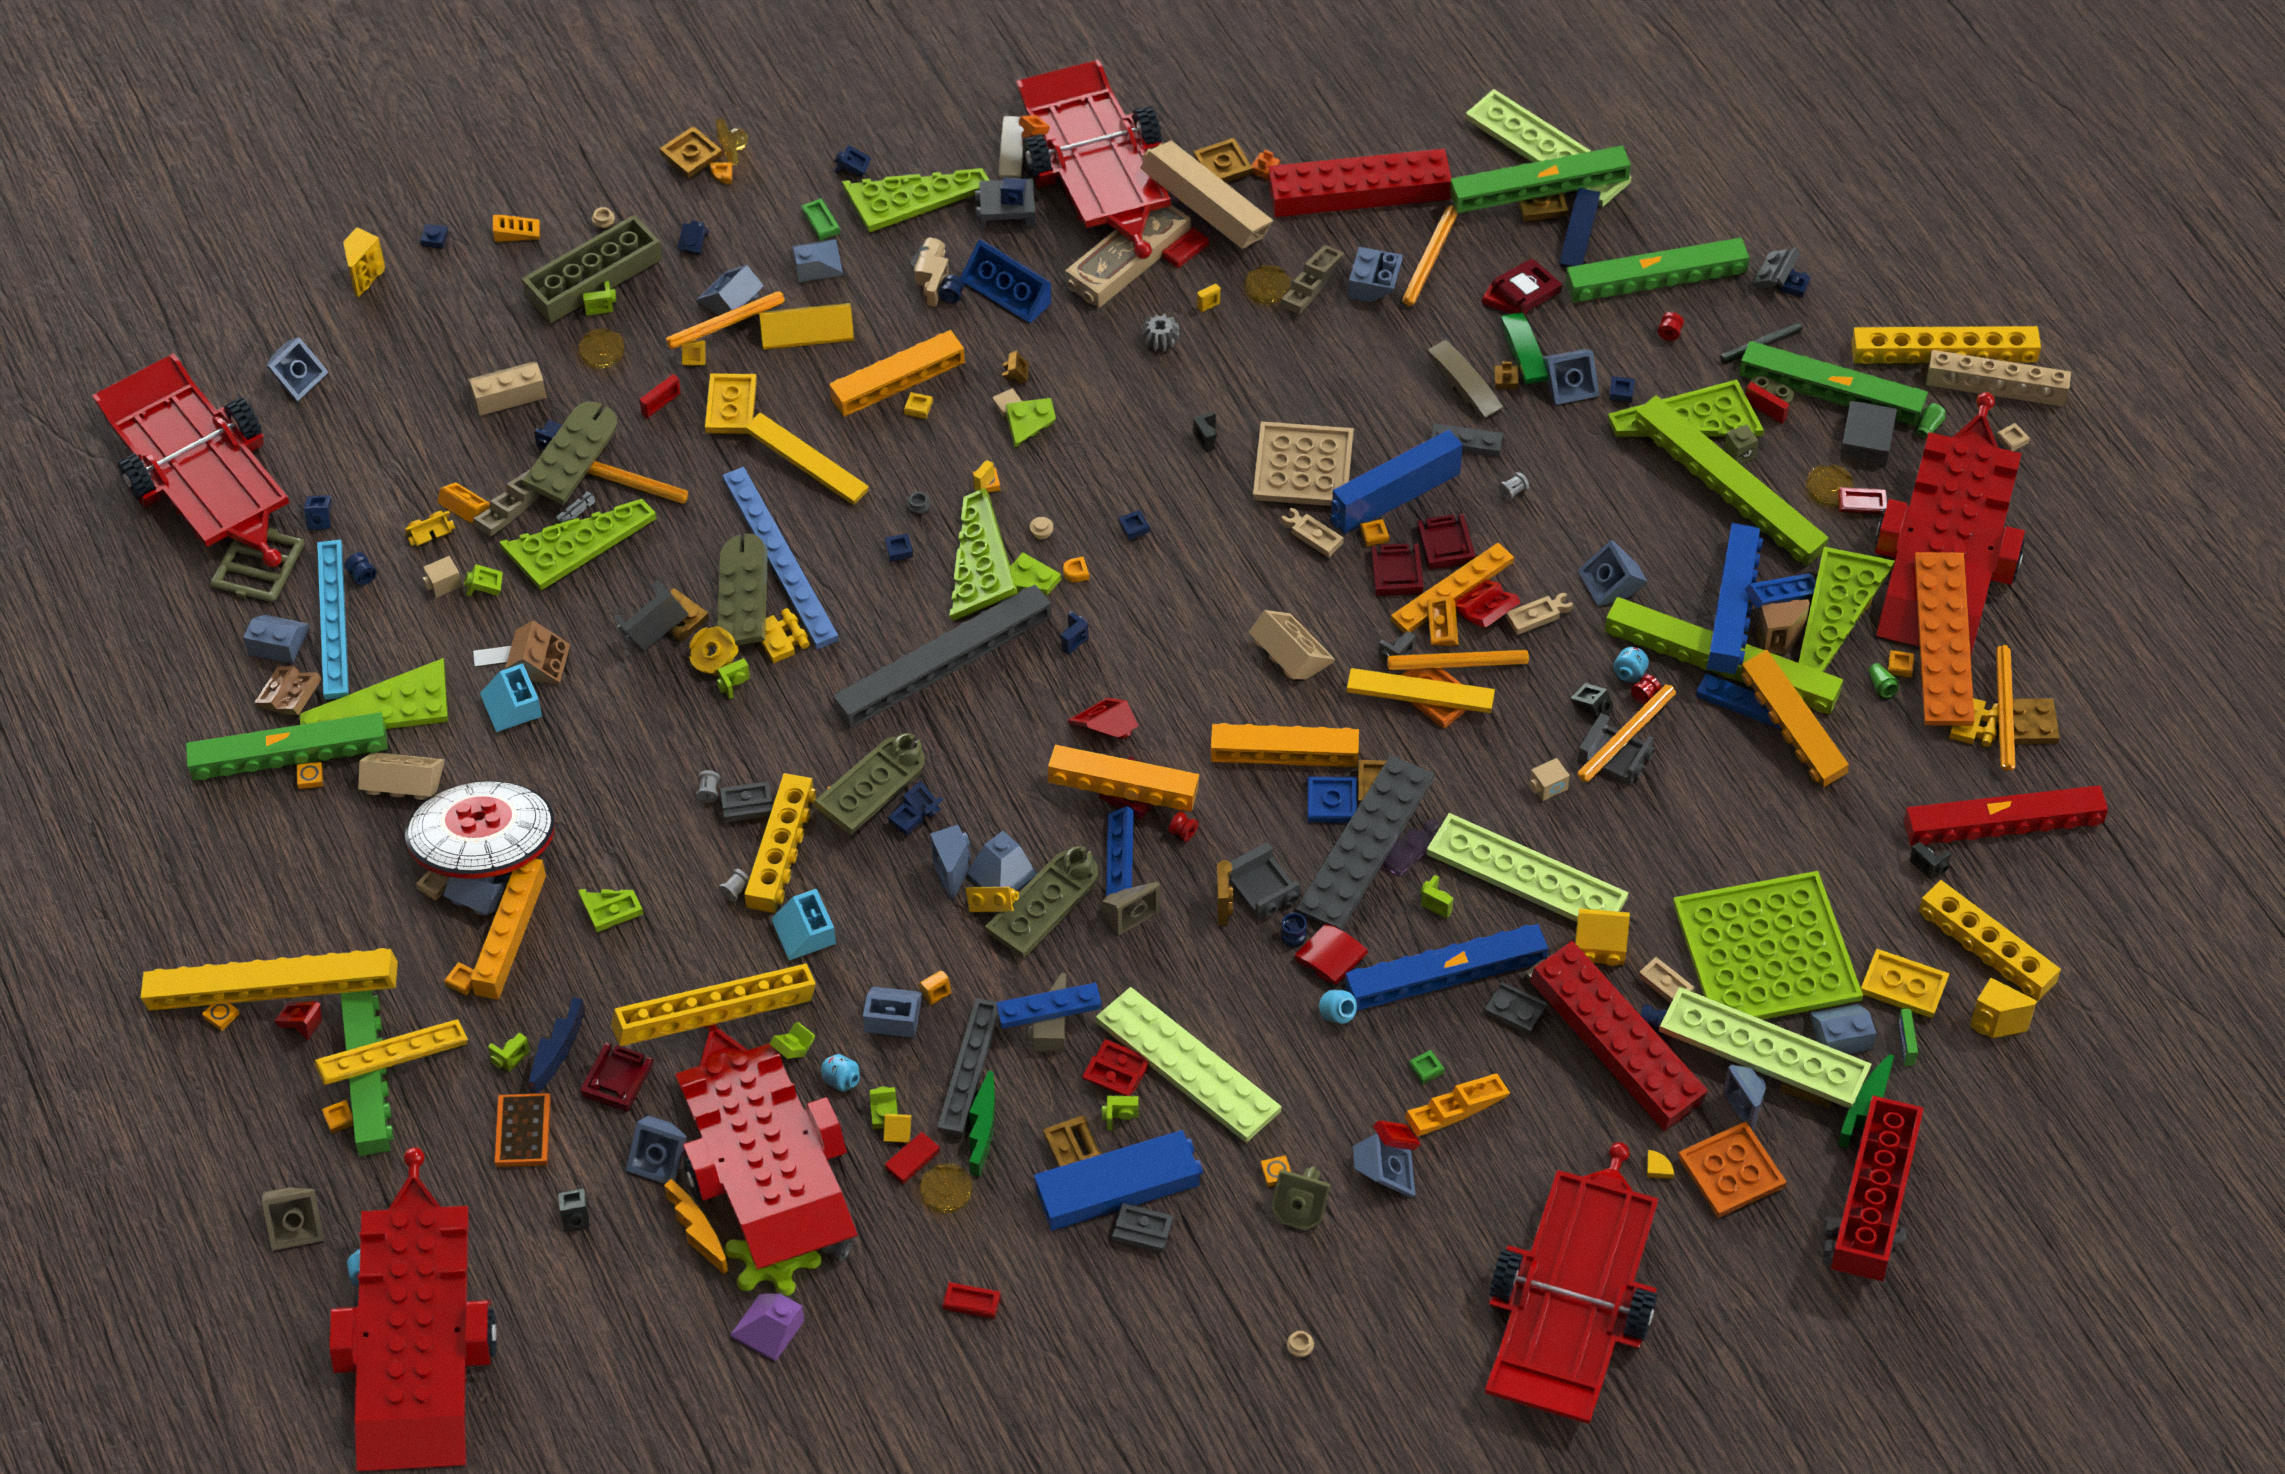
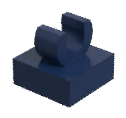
(1796, 283)

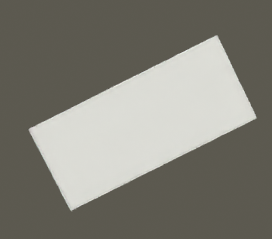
(491, 656)

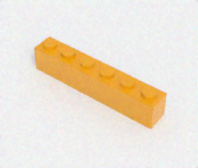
(897, 373)
(1794, 718)
(1285, 745)
(1123, 778)
(508, 929)

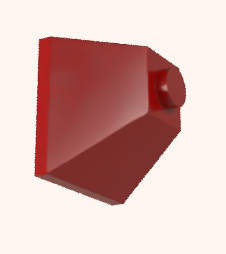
(1107, 717)

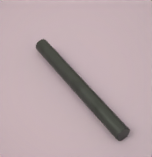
(1770, 338)

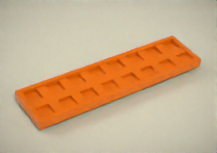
(1944, 639)

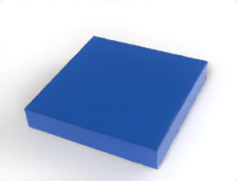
(1332, 799)

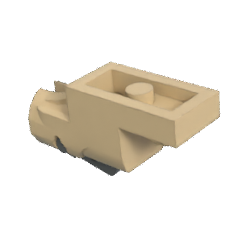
(930, 268)

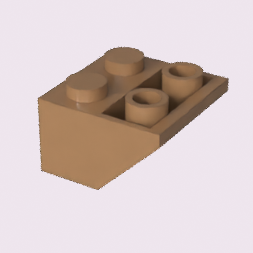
(1781, 625)
(540, 653)

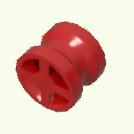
(1670, 326)
(1645, 689)
(1183, 826)

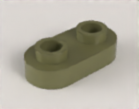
(1775, 388)

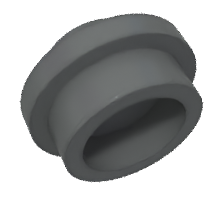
(918, 503)

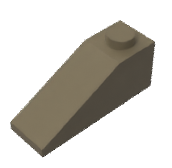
(1050, 1034)

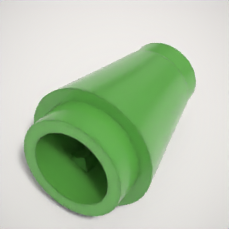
(1931, 419)
(1884, 682)

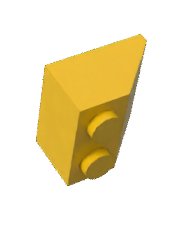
(1603, 935)
(2002, 1010)

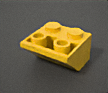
(363, 259)

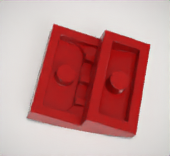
(1486, 603)
(1331, 953)
(1116, 1068)

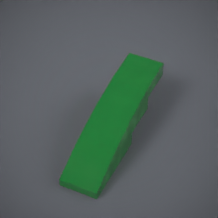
(1524, 348)
(1857, 1114)
(982, 1118)

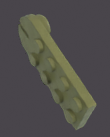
(572, 451)
(743, 589)
(872, 782)
(1045, 901)

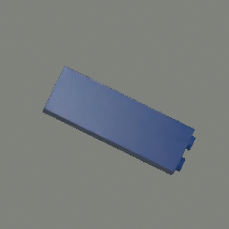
(1396, 482)
(1117, 1177)

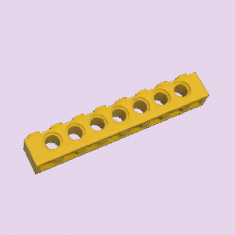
(1916, 343)
(712, 1004)

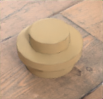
(603, 217)
(1041, 527)
(1300, 1344)

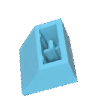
(511, 698)
(804, 925)

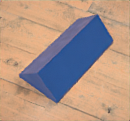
(1007, 282)

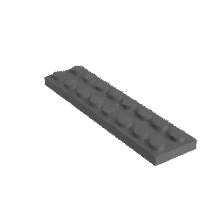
(1365, 843)

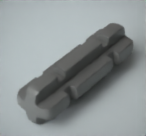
(576, 508)

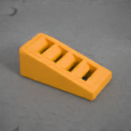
(503, 233)

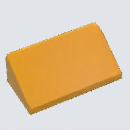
(462, 501)
(1443, 621)

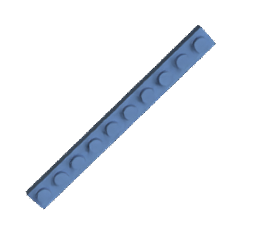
(781, 558)

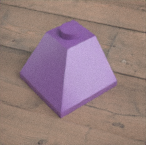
(769, 1324)

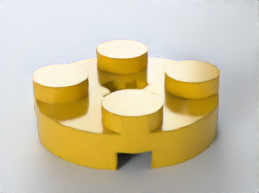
(700, 651)

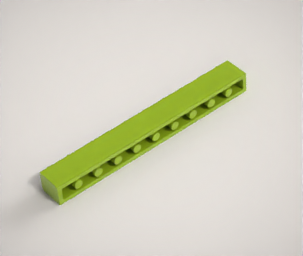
(1731, 481)
(1693, 643)

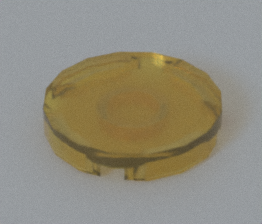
(1267, 284)
(601, 348)
(1825, 482)
(946, 1188)

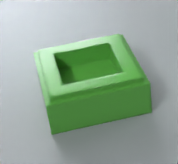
(1426, 1067)

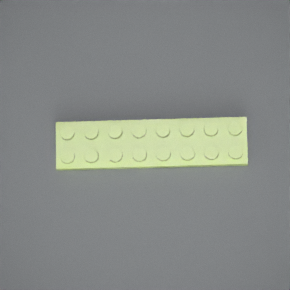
(1530, 135)
(1522, 870)
(1765, 1047)
(1188, 1064)

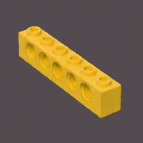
(791, 790)
(1984, 928)

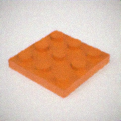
(1732, 1169)

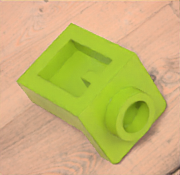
(600, 301)
(484, 580)
(731, 675)
(1436, 900)
(795, 1043)
(512, 1053)
(882, 1102)
(1120, 1107)

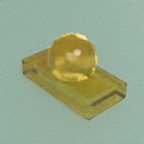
(731, 140)

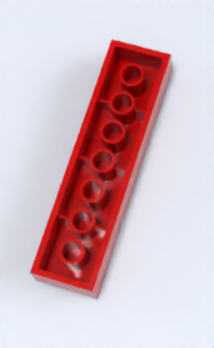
(1359, 182)
(1618, 1035)
(1877, 1189)

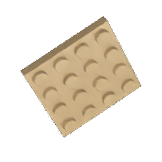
(1301, 462)

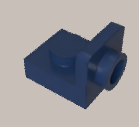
(852, 160)
(1013, 191)
(545, 435)
(317, 512)
(1075, 634)

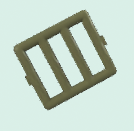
(278, 579)

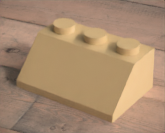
(507, 388)
(1290, 645)
(400, 775)

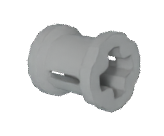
(1511, 492)
(708, 786)
(734, 885)

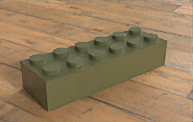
(607, 257)

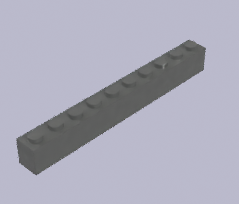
(942, 656)

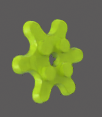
(779, 1273)

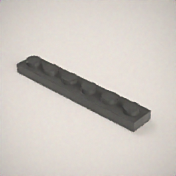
(968, 1068)

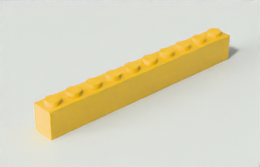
(269, 979)

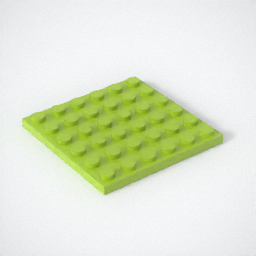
(1768, 946)

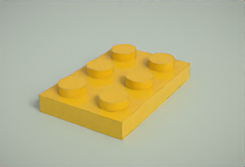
(730, 403)
(1904, 983)

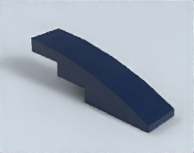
(1580, 228)
(554, 1050)

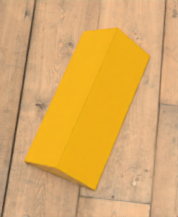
(806, 326)

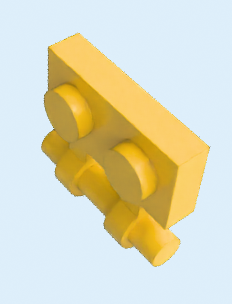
(777, 643)
(1987, 734)

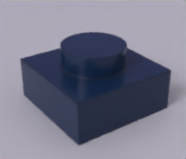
(434, 236)
(1621, 389)
(1133, 525)
(898, 547)
(905, 818)

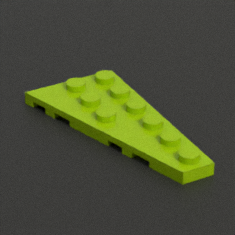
(909, 195)
(1709, 410)
(570, 544)
(981, 561)
(1840, 596)
(404, 700)

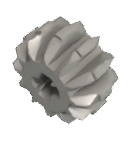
(1160, 332)

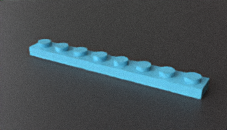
(333, 619)

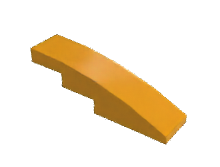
(1455, 1106)
(698, 1230)

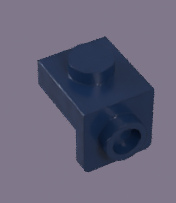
(692, 237)
(922, 800)

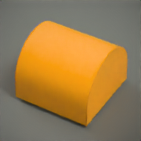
(935, 987)

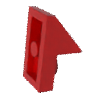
(302, 1016)

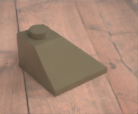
(1131, 906)
(292, 1217)

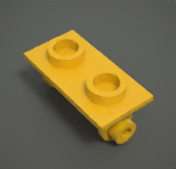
(437, 523)
(991, 899)

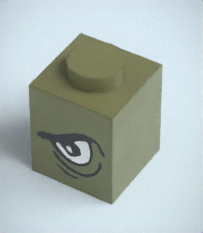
(1741, 444)

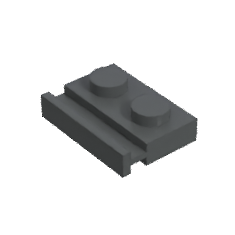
(1776, 268)
(746, 801)
(1515, 1008)
(1142, 1228)

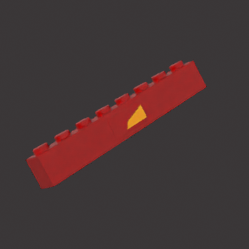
(2005, 815)

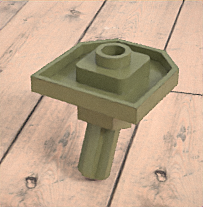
(1300, 1199)

